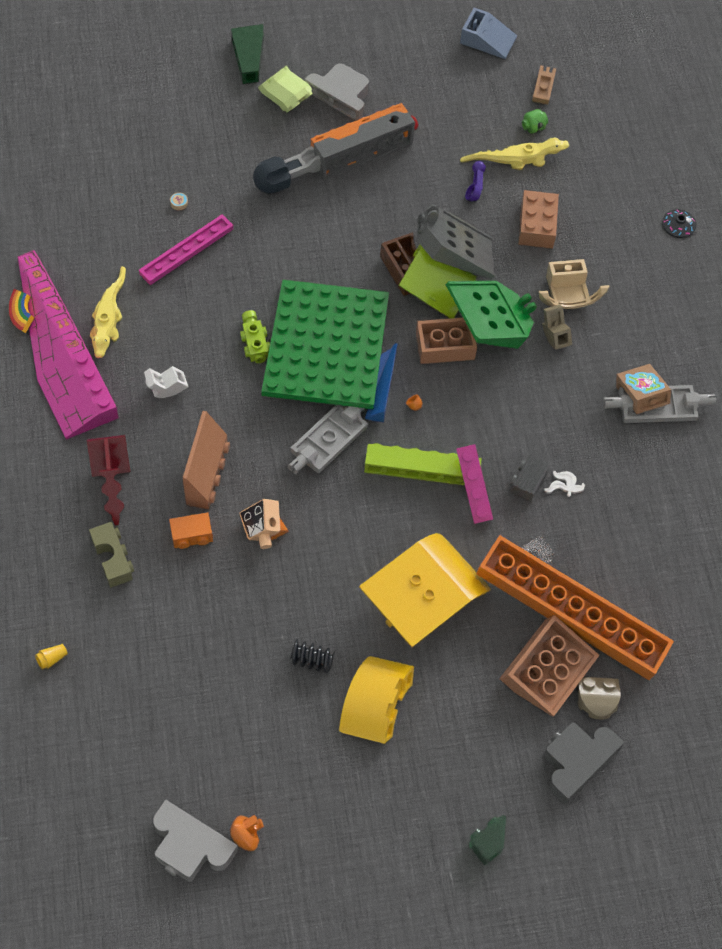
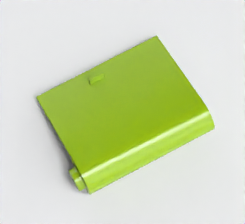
(428, 281)

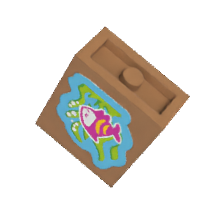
(644, 388)

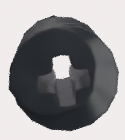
(312, 657)

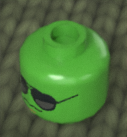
(534, 121)

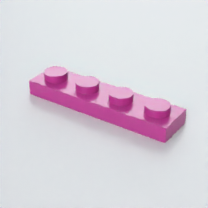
(474, 484)

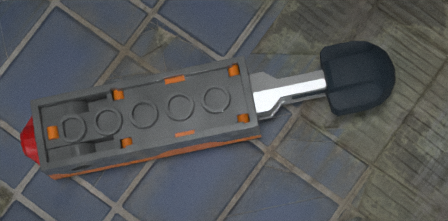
(341, 149)

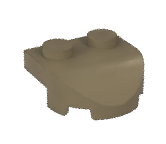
(598, 696)

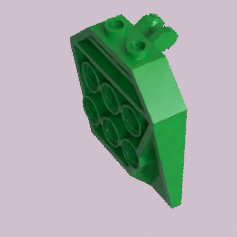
(493, 312)

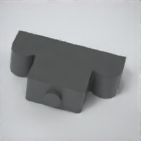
(578, 758)

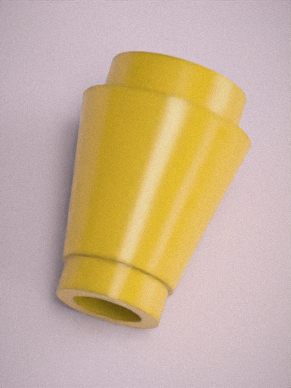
(50, 656)

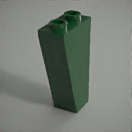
(248, 50)

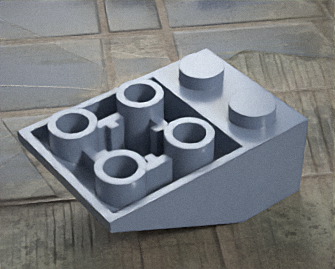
(487, 34)

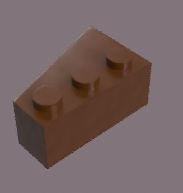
(397, 257)

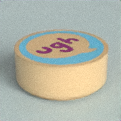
(179, 201)

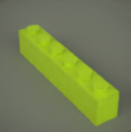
(413, 464)

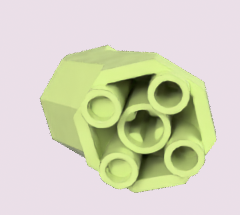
(286, 89)

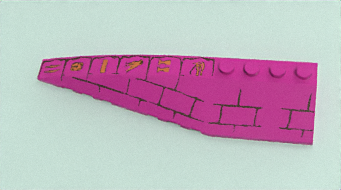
(61, 358)

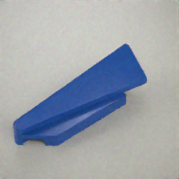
(383, 385)

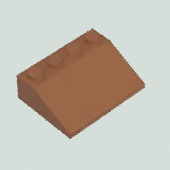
(205, 463)
(549, 666)

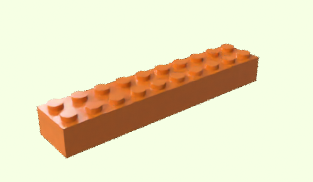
(578, 607)

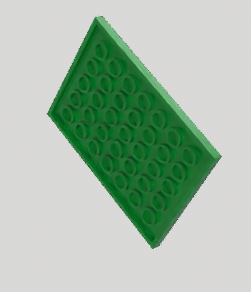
(326, 344)

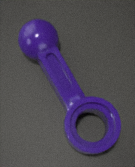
(474, 190)

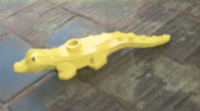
(521, 154)
(106, 316)

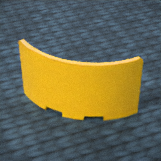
(372, 699)

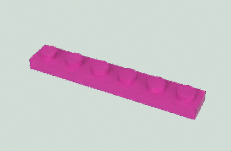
(185, 249)

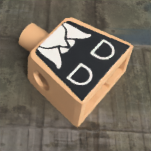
(261, 522)

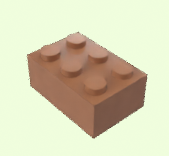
(538, 219)
(445, 341)

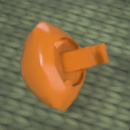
(244, 832)

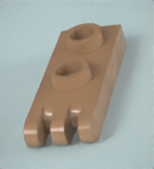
(544, 85)

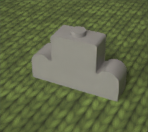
(189, 843)

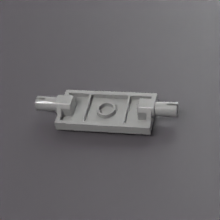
(681, 408)
(327, 438)

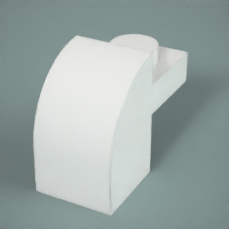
(167, 383)

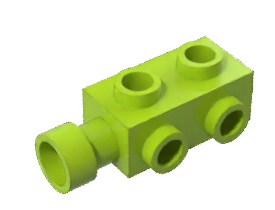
(254, 335)

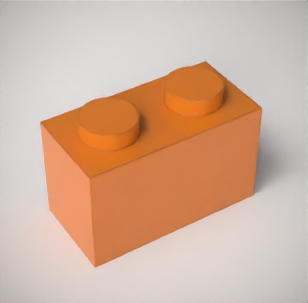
(191, 530)

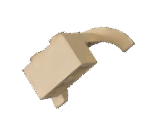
(569, 286)

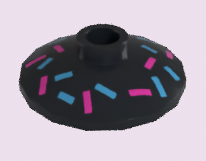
(677, 228)

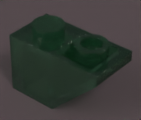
(490, 841)

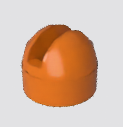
(414, 402)

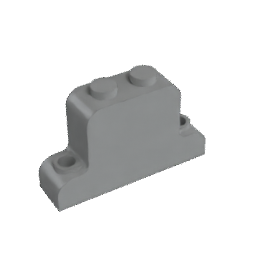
(341, 89)

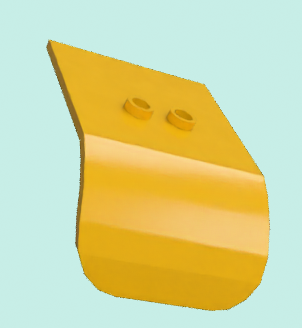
(424, 587)

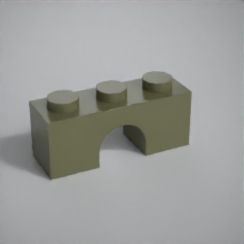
(116, 569)

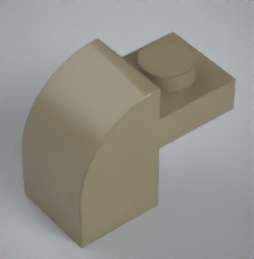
(555, 329)

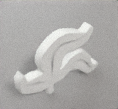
(570, 486)

